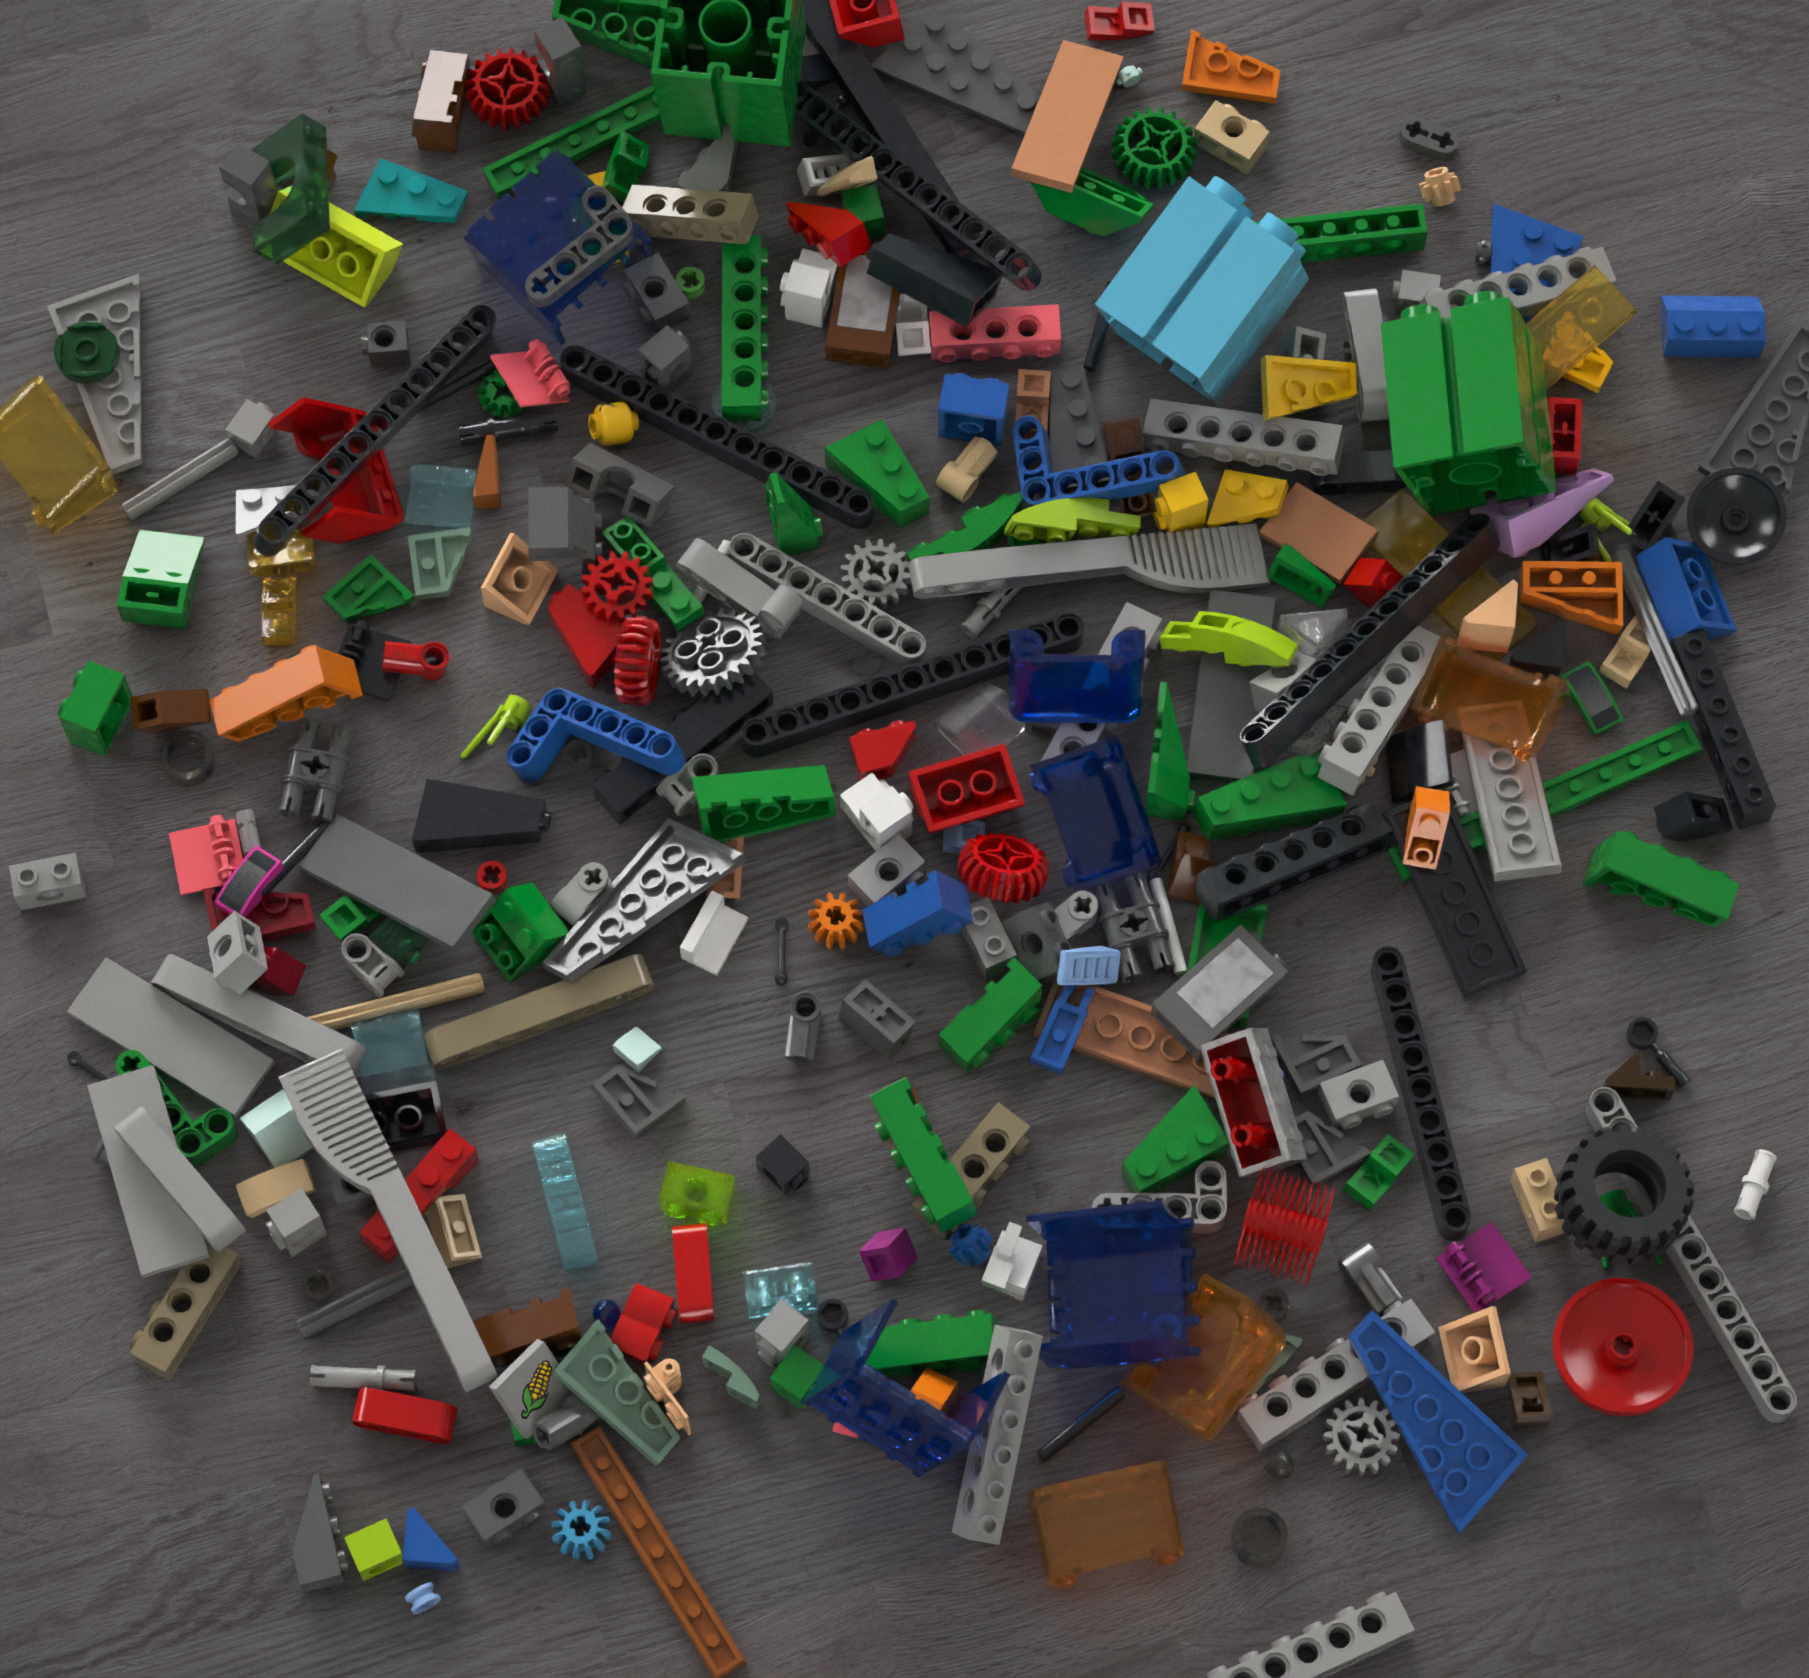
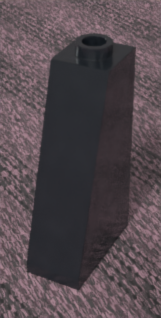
(934, 277)
(476, 817)

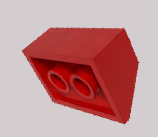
(867, 21)
(965, 789)

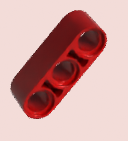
(693, 1273)
(404, 1415)

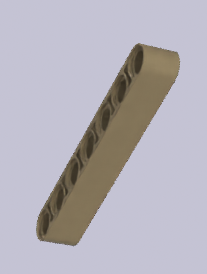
(538, 1012)

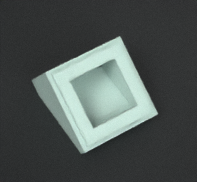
(636, 1048)

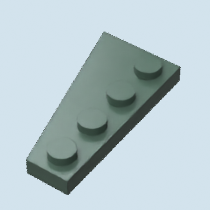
(611, 1389)

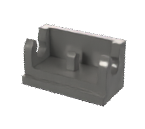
(876, 1019)

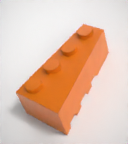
(284, 693)

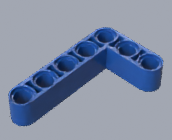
(1088, 476)
(567, 714)

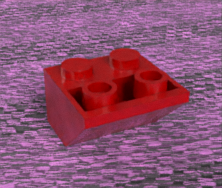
(1565, 428)

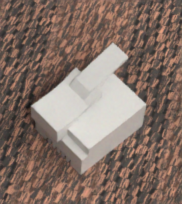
(1012, 1263)

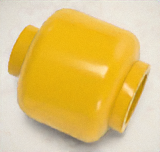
(613, 423)

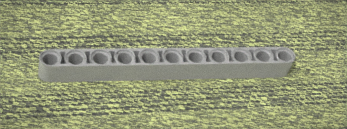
(1708, 1300)

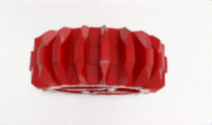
(492, 81)
(637, 661)
(1003, 867)

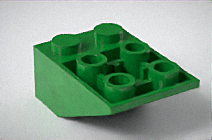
(160, 579)

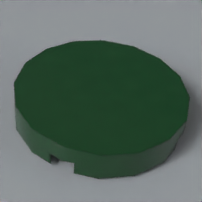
(86, 352)

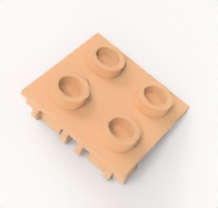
(661, 1384)

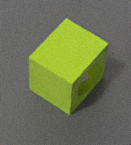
(374, 1549)

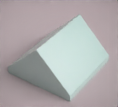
(277, 1130)

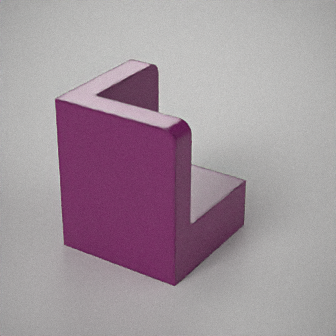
(888, 1254)

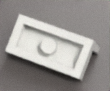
(712, 934)

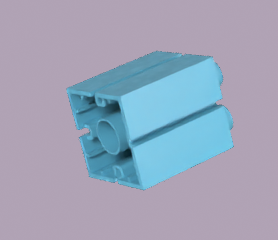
(1205, 286)

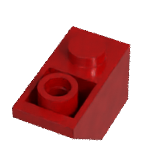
(1371, 580)
(882, 749)

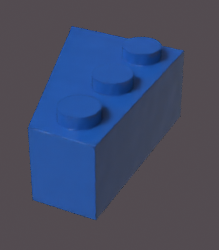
(918, 915)

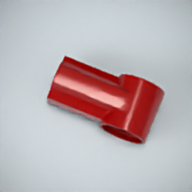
(411, 658)

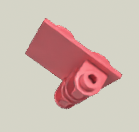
(533, 376)
(206, 854)

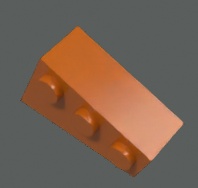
(1576, 591)

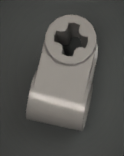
(679, 788)
(579, 894)
(1075, 923)
(374, 968)

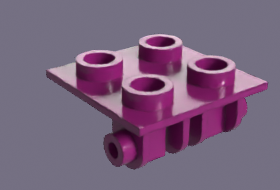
(1483, 1267)

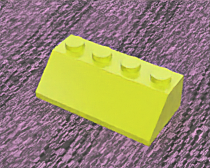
(348, 256)

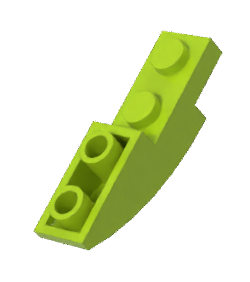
(1062, 518)
(1240, 640)

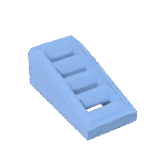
(1092, 966)

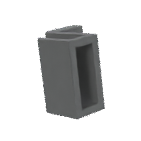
(562, 526)

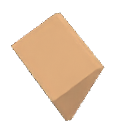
(516, 584)
(1492, 622)
(1475, 1352)

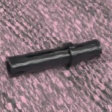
(508, 427)

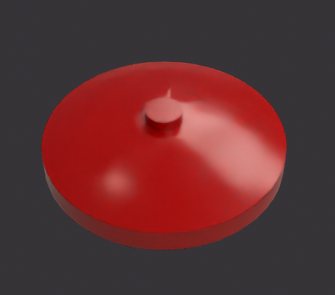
(1622, 1347)

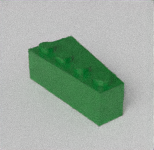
(1269, 800)
(1661, 878)
(922, 1156)

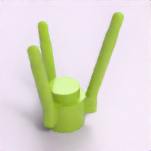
(1603, 516)
(510, 715)

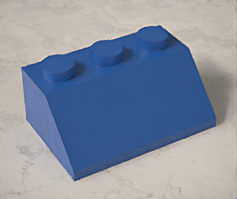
(1712, 326)
(1684, 589)

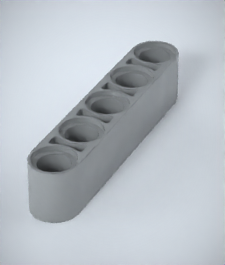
(179, 1179)

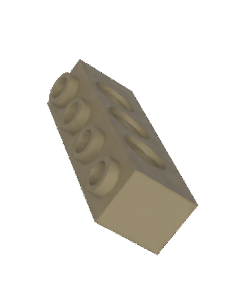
(692, 213)
(998, 1126)
(167, 1356)

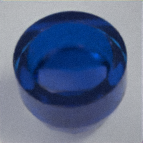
(612, 1316)

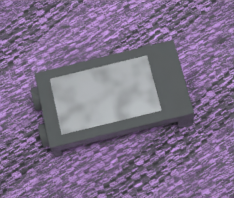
(1219, 990)

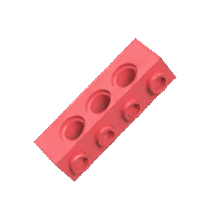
(1007, 321)

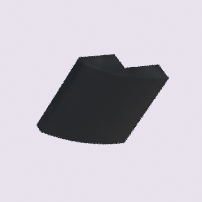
(1419, 759)

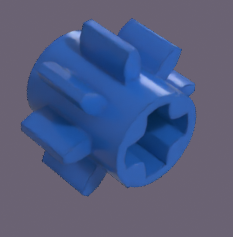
(971, 1244)

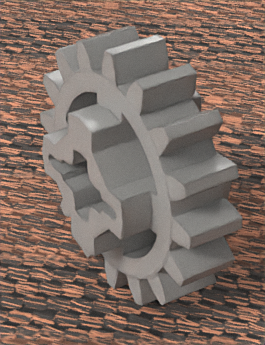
(877, 561)
(1372, 1443)

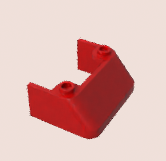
(370, 499)

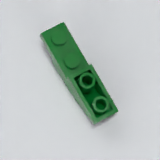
(979, 529)
(670, 594)

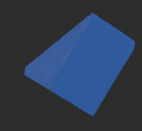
(424, 1548)

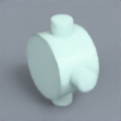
(1129, 76)

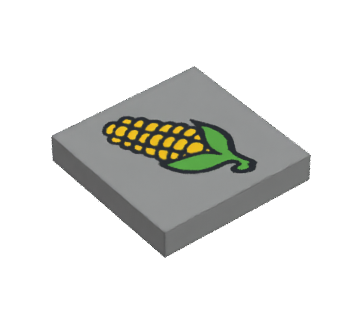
(529, 1388)

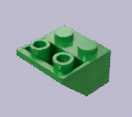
(519, 931)

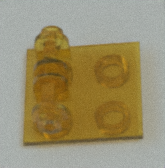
(298, 552)

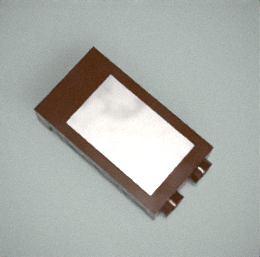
(861, 317)

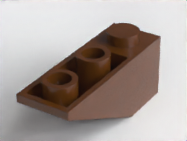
(1122, 441)

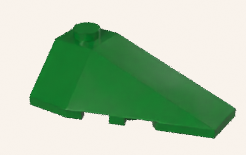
(791, 518)

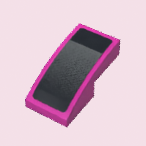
(247, 881)

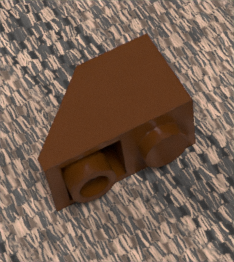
(170, 710)

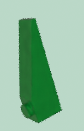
(1169, 777)

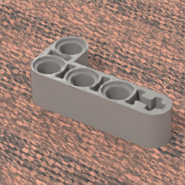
(1363, 327)
(739, 588)
(1191, 1204)

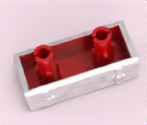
(1253, 1102)

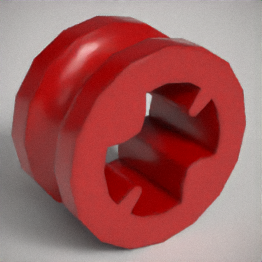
(502, 877)

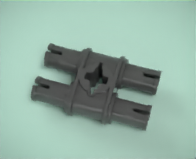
(326, 781)
(1145, 916)

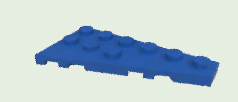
(1524, 240)
(1448, 1435)

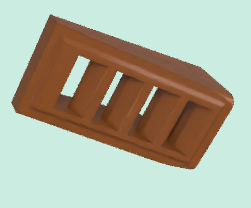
(487, 483)

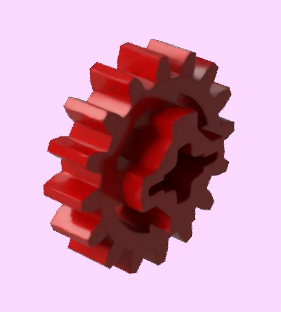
(617, 573)

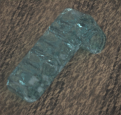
(564, 1201)

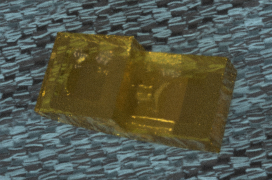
(279, 611)

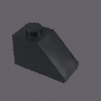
(1692, 817)

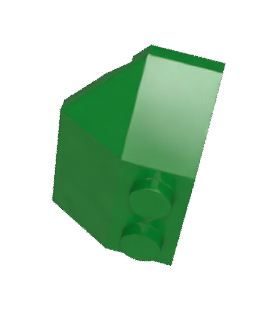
(1095, 204)

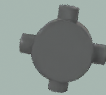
(1483, 252)

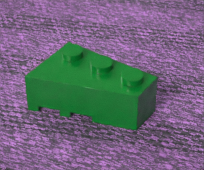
(877, 464)
(992, 1018)
(1175, 1146)

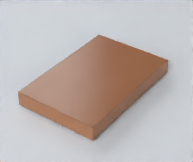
(1319, 532)

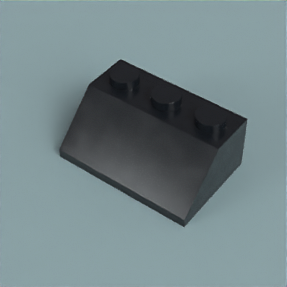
(406, 1105)

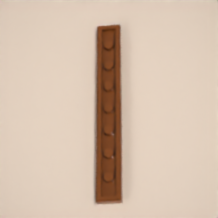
(658, 1553)

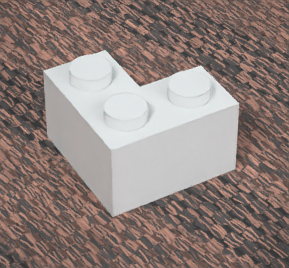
(809, 288)
(877, 810)

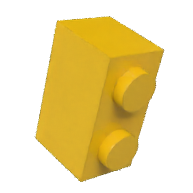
(1181, 504)

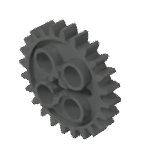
(713, 652)

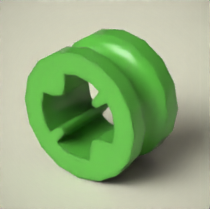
(687, 273)

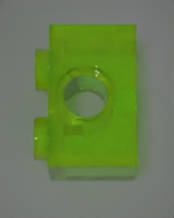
(683, 1179)

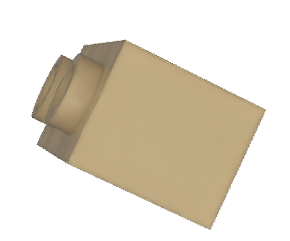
(1238, 151)
(1535, 1192)

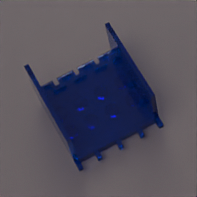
(539, 226)
(1116, 1285)
(888, 1412)

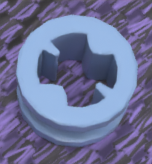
(422, 1598)

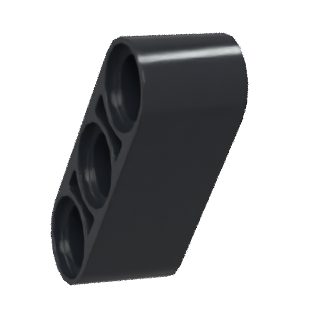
(1360, 474)

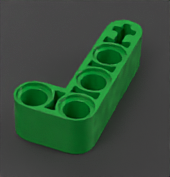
(187, 1130)

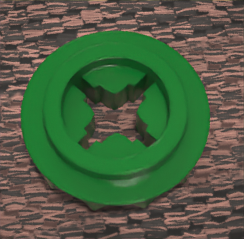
(487, 394)

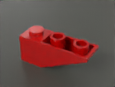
(832, 230)

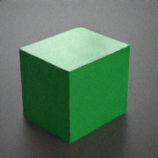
(866, 206)
(795, 1376)

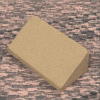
(850, 177)
(453, 1230)

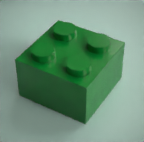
(95, 707)

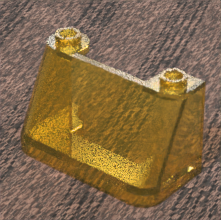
(52, 456)

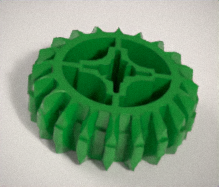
(1159, 132)

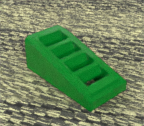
(1292, 571)

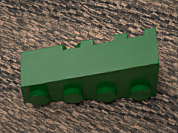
(614, 25)
(761, 801)
(934, 1344)

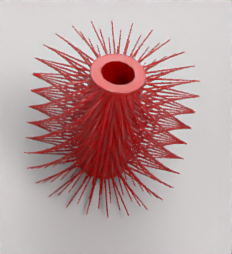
(1284, 1226)

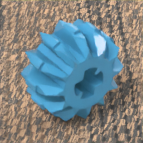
(567, 1533)

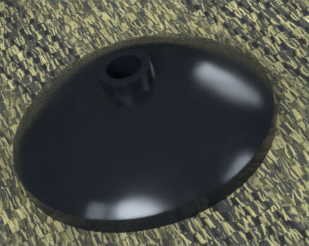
(1741, 494)

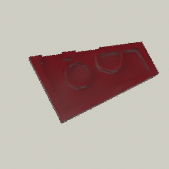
(276, 914)

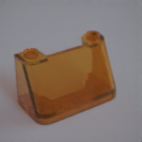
(1489, 699)
(1236, 1351)
(1105, 1522)

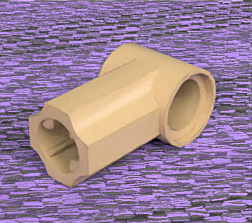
(963, 475)

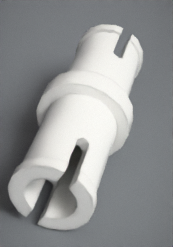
(1755, 1184)

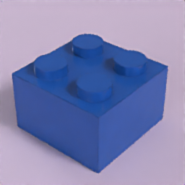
(973, 408)

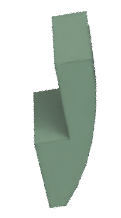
(739, 1384)

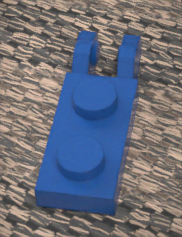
(1061, 1031)

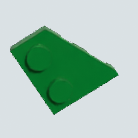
(367, 592)

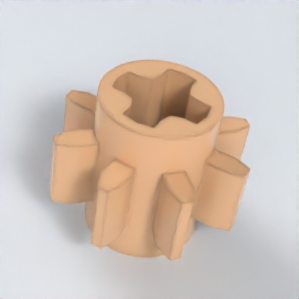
(1439, 186)

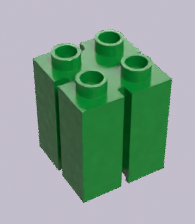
(729, 67)
(1467, 404)

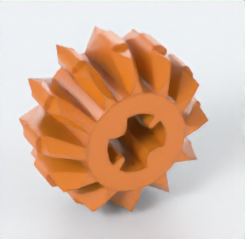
(846, 928)

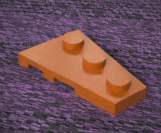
(1221, 72)

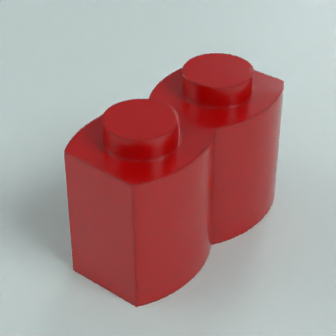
(643, 1323)

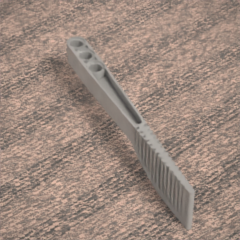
(1175, 562)
(352, 1145)

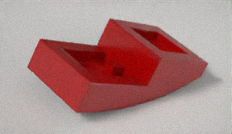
(1119, 23)

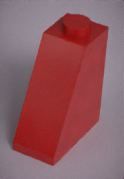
(586, 637)

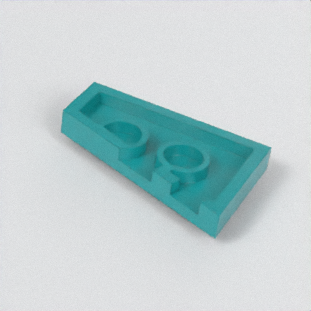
(408, 193)

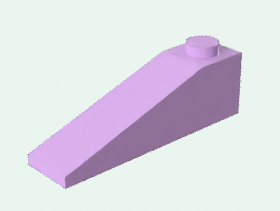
(1534, 519)

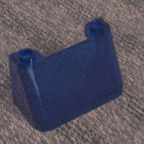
(1075, 685)
(1097, 813)

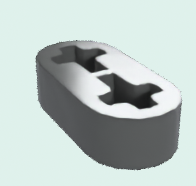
(1429, 138)

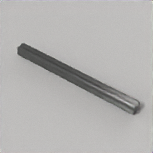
(1656, 634)

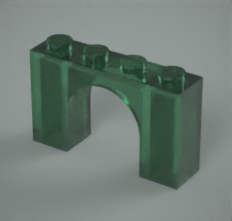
(304, 214)

